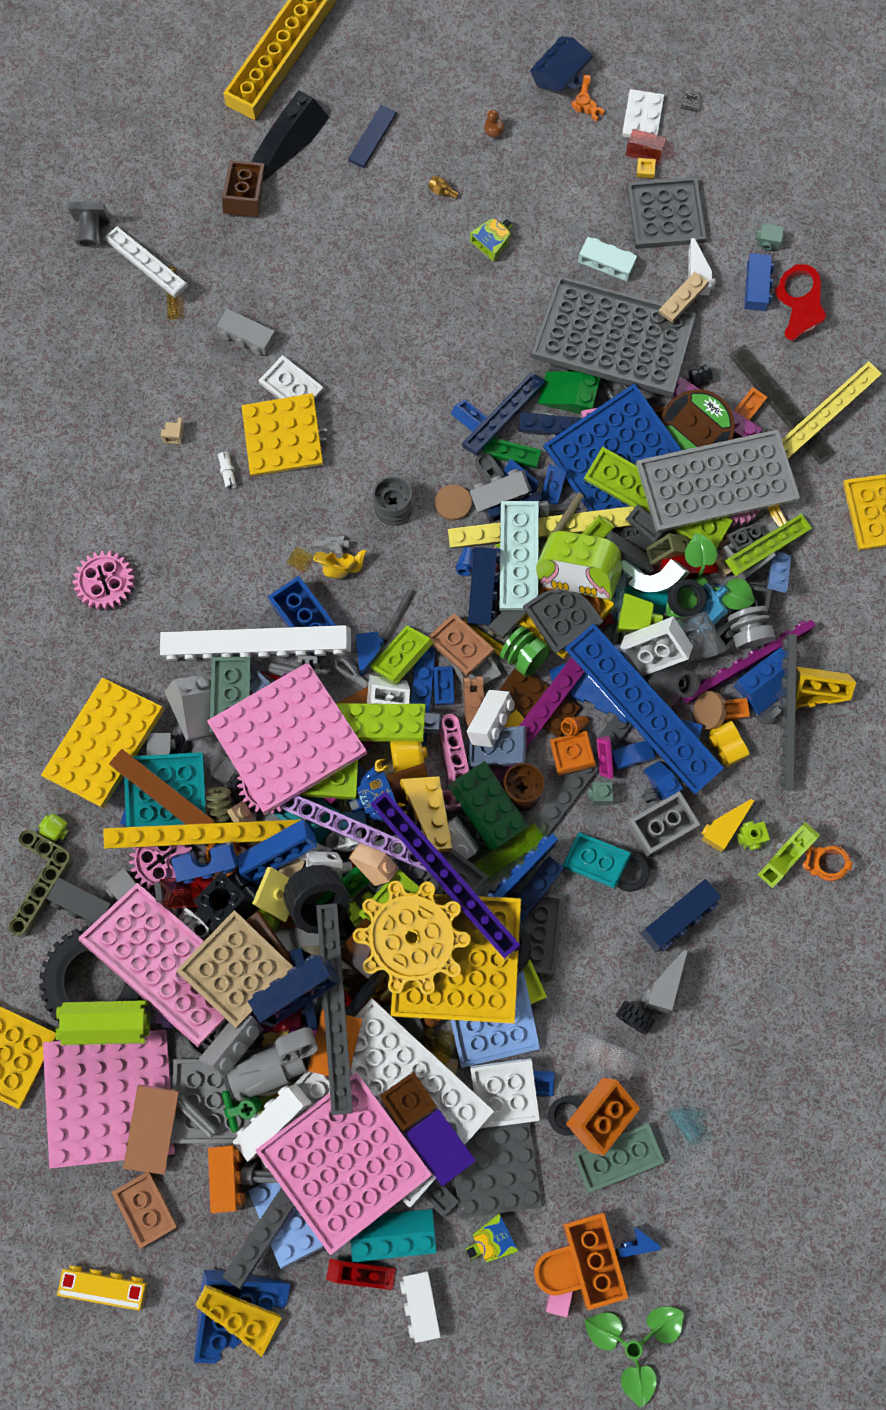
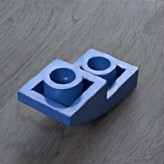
(632, 754)

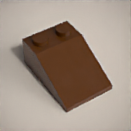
(243, 188)

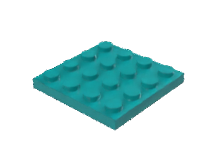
(181, 772)

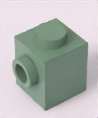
(769, 237)
(600, 794)

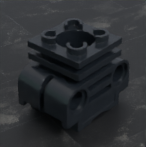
(224, 897)

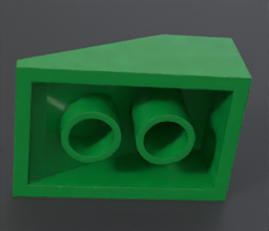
(569, 391)

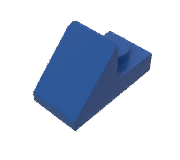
(643, 1245)

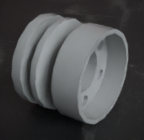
(751, 627)

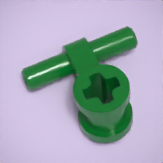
(241, 1109)

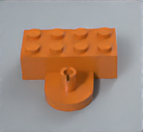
(584, 1264)

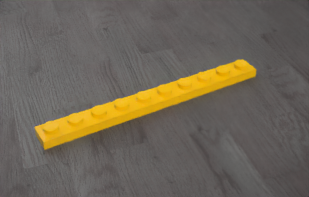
(193, 834)

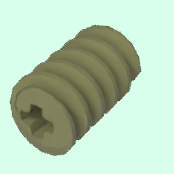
(220, 803)

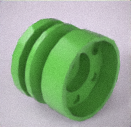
(525, 651)

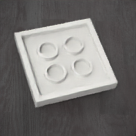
(507, 1090)

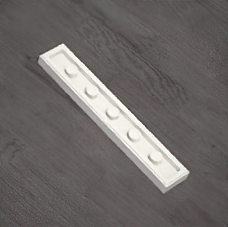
(146, 262)

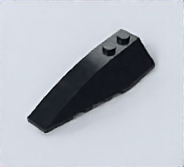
(290, 132)

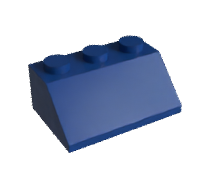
(763, 682)

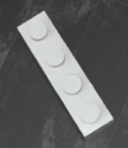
(274, 1118)

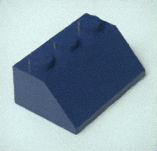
(560, 64)

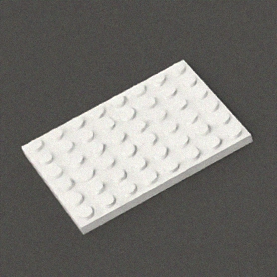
(389, 1054)

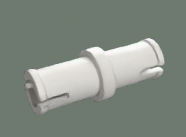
(227, 470)

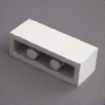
(490, 718)
(420, 1306)

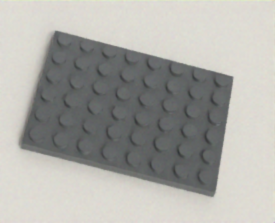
(613, 336)

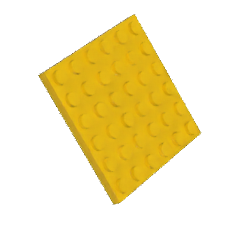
(486, 981)

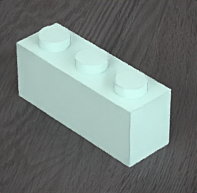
(607, 258)

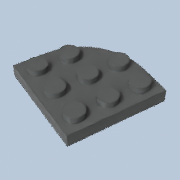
(561, 616)

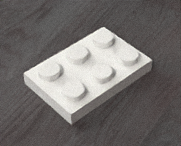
(642, 112)
(288, 380)

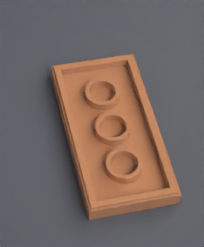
(151, 1129)

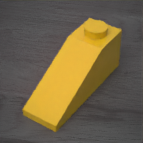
(723, 828)

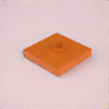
(572, 753)

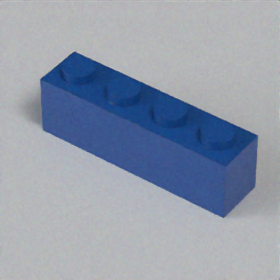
(277, 850)

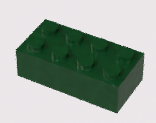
(487, 805)

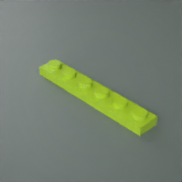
(768, 544)

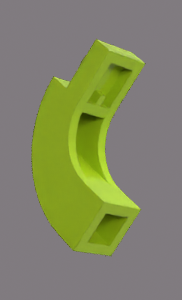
(788, 854)

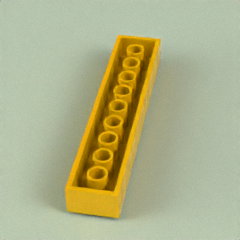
(275, 55)

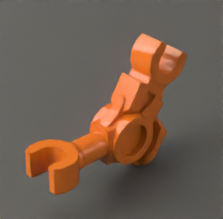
(584, 102)

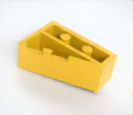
(822, 686)

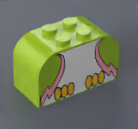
(580, 564)

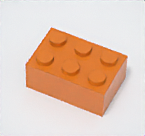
(603, 1116)
(225, 1179)

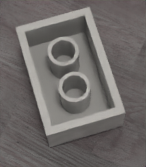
(663, 824)

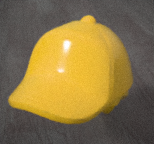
(339, 568)

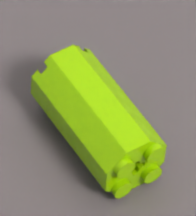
(103, 1023)

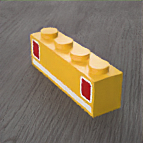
(102, 1289)

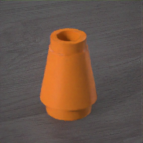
(572, 725)

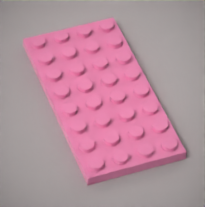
(145, 950)

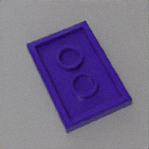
(440, 1147)

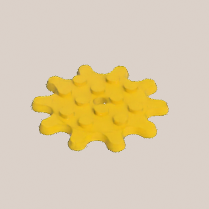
(408, 959)

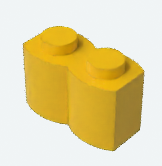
(728, 743)

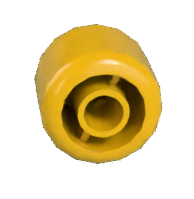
(407, 754)

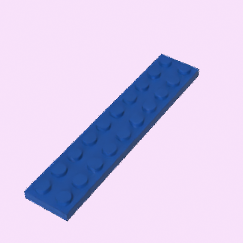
(644, 708)

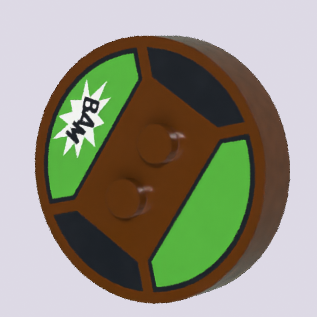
(698, 419)

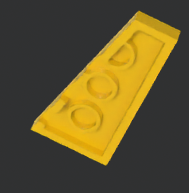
(429, 808)
(243, 1319)

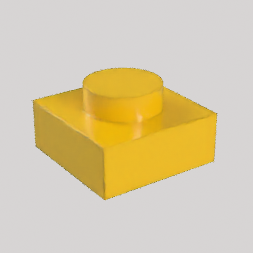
(646, 168)

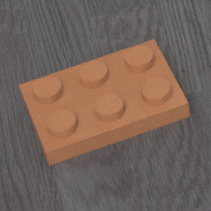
(461, 645)
(144, 1209)

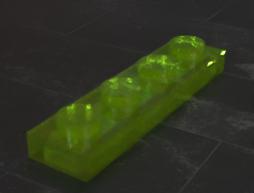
(509, 850)

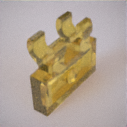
(443, 1044)

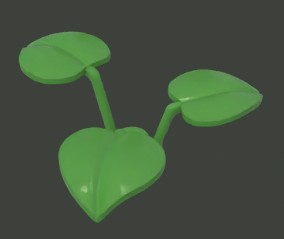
(702, 552)
(604, 1331)

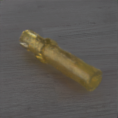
(172, 303)

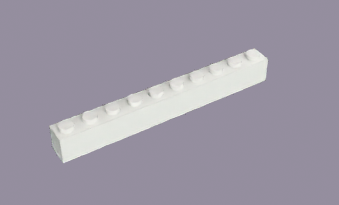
(255, 642)

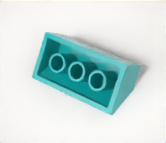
(395, 1236)

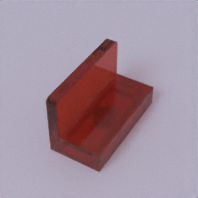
(645, 145)
(179, 894)

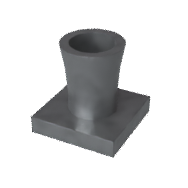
(89, 216)
(673, 683)

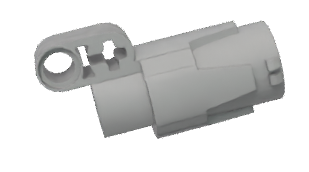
(273, 1066)

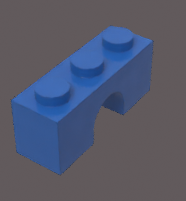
(188, 867)

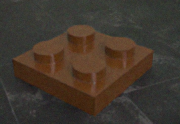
(408, 1101)

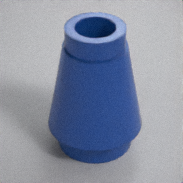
(465, 562)

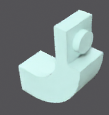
(660, 582)

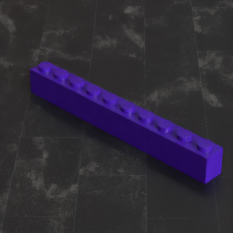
(445, 876)

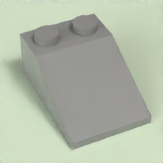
(191, 705)
(663, 990)

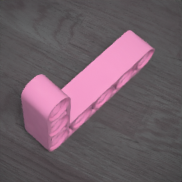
(450, 752)

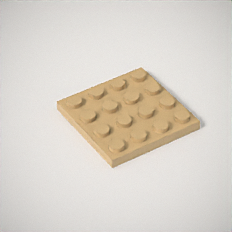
(233, 967)

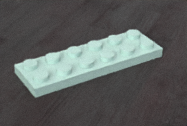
(518, 554)

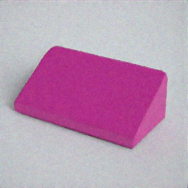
(605, 757)

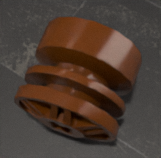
(530, 780)

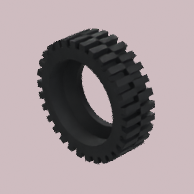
(55, 973)

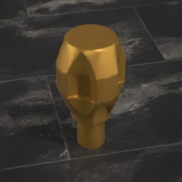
(441, 187)

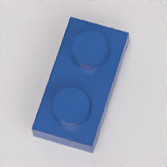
(553, 484)
(443, 685)

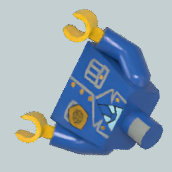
(370, 788)

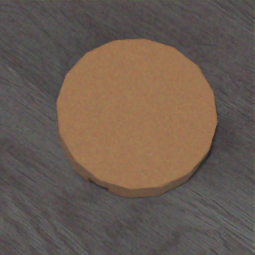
(453, 502)
(709, 710)

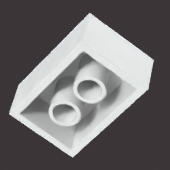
(656, 646)

